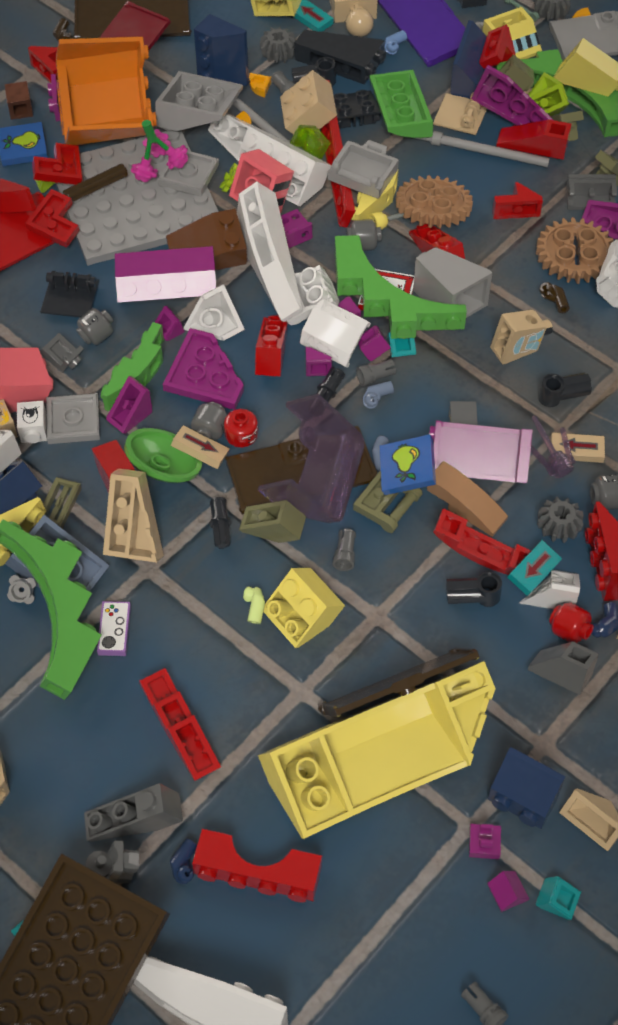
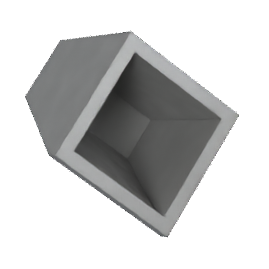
(451, 280)

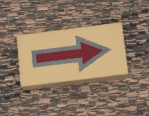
(200, 447)
(583, 447)

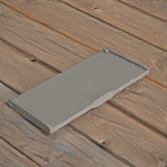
(598, 29)

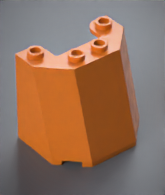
(102, 89)

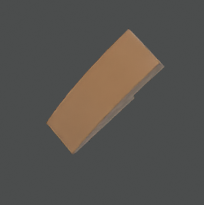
(467, 499)

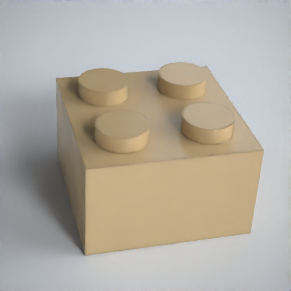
(308, 103)

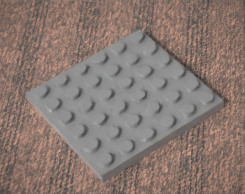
(131, 212)

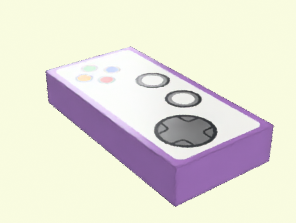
(114, 628)

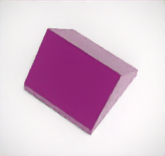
(170, 324)
(507, 890)

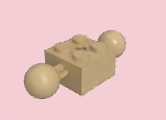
(356, 14)

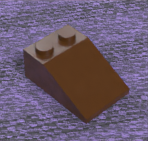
(216, 230)

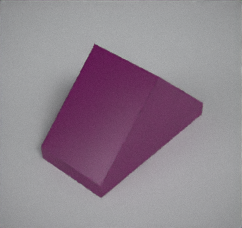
(130, 406)

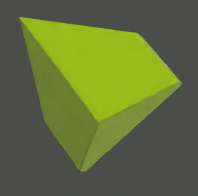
(549, 95)

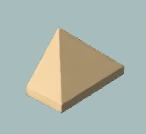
(593, 816)

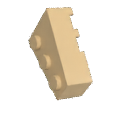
(131, 519)

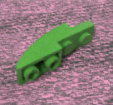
(141, 366)

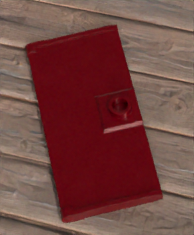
(137, 22)

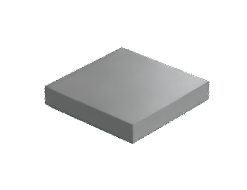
(192, 177)
(73, 418)

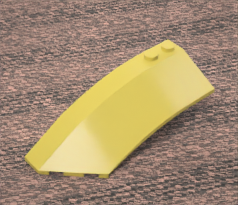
(380, 751)

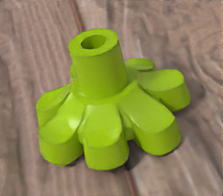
(228, 177)

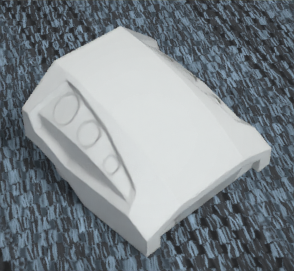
(608, 278)
(312, 287)
(333, 331)

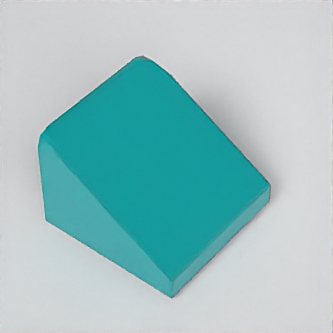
(401, 347)
(558, 897)

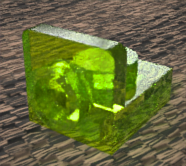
(310, 140)

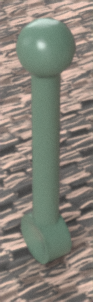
(534, 15)

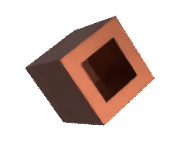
(18, 100)

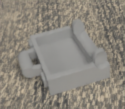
(364, 168)

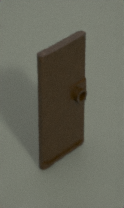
(95, 16)
(279, 464)
(401, 683)

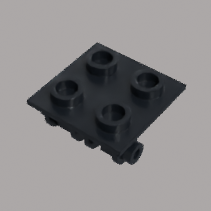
(353, 105)
(69, 294)

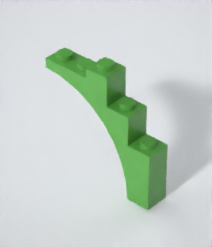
(599, 107)
(382, 298)
(65, 600)

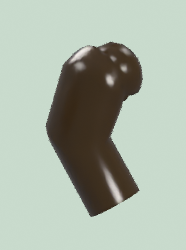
(60, 30)
(555, 294)

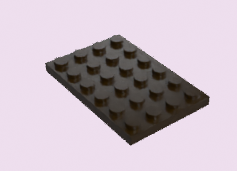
(76, 950)

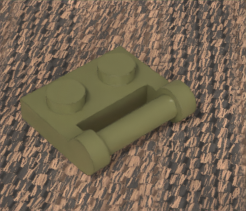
(373, 504)

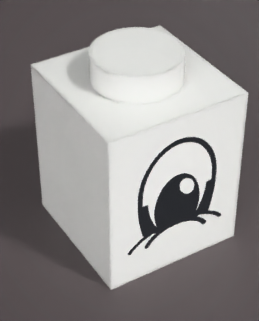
(32, 422)

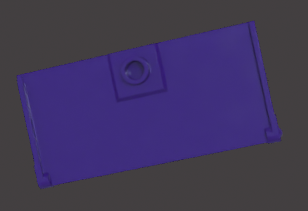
(429, 27)

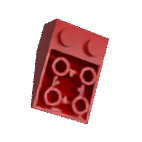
(603, 538)

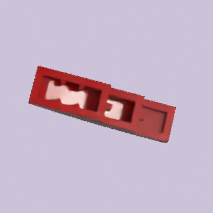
(180, 724)

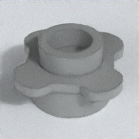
(14, 593)

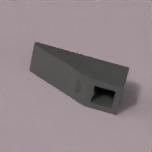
(134, 814)

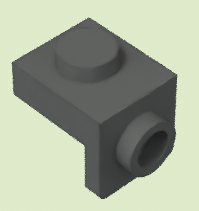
(62, 353)

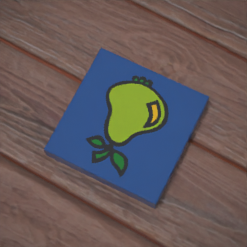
(22, 143)
(407, 465)

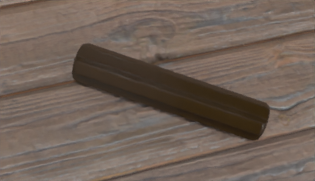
(96, 182)

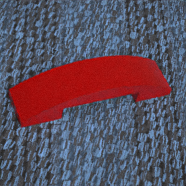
(477, 546)

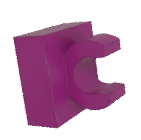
(485, 841)

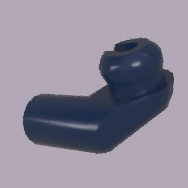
(609, 623)
(180, 862)

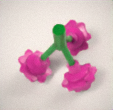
(156, 144)

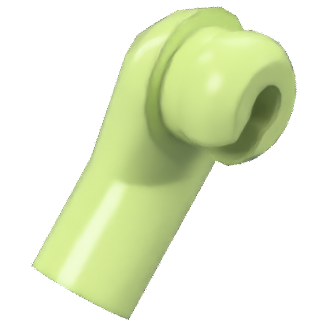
(257, 605)

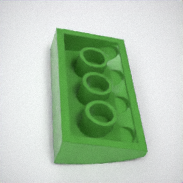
(402, 104)

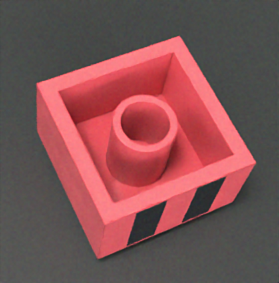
(264, 169)

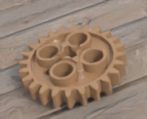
(434, 201)
(558, 251)

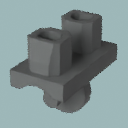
(116, 864)

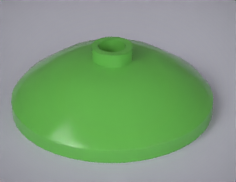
(152, 453)

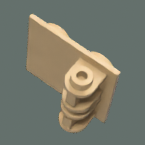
(460, 114)

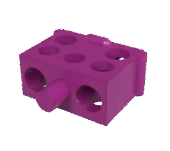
(295, 227)

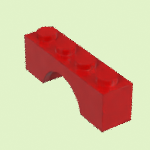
(292, 876)

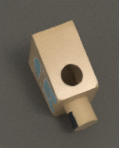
(519, 335)

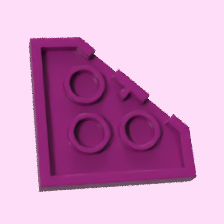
(204, 372)

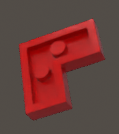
(62, 169)
(49, 221)

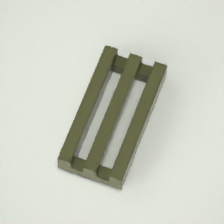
(76, 488)

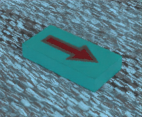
(313, 16)
(534, 568)

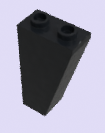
(353, 55)

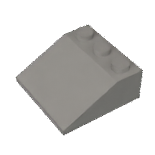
(194, 101)

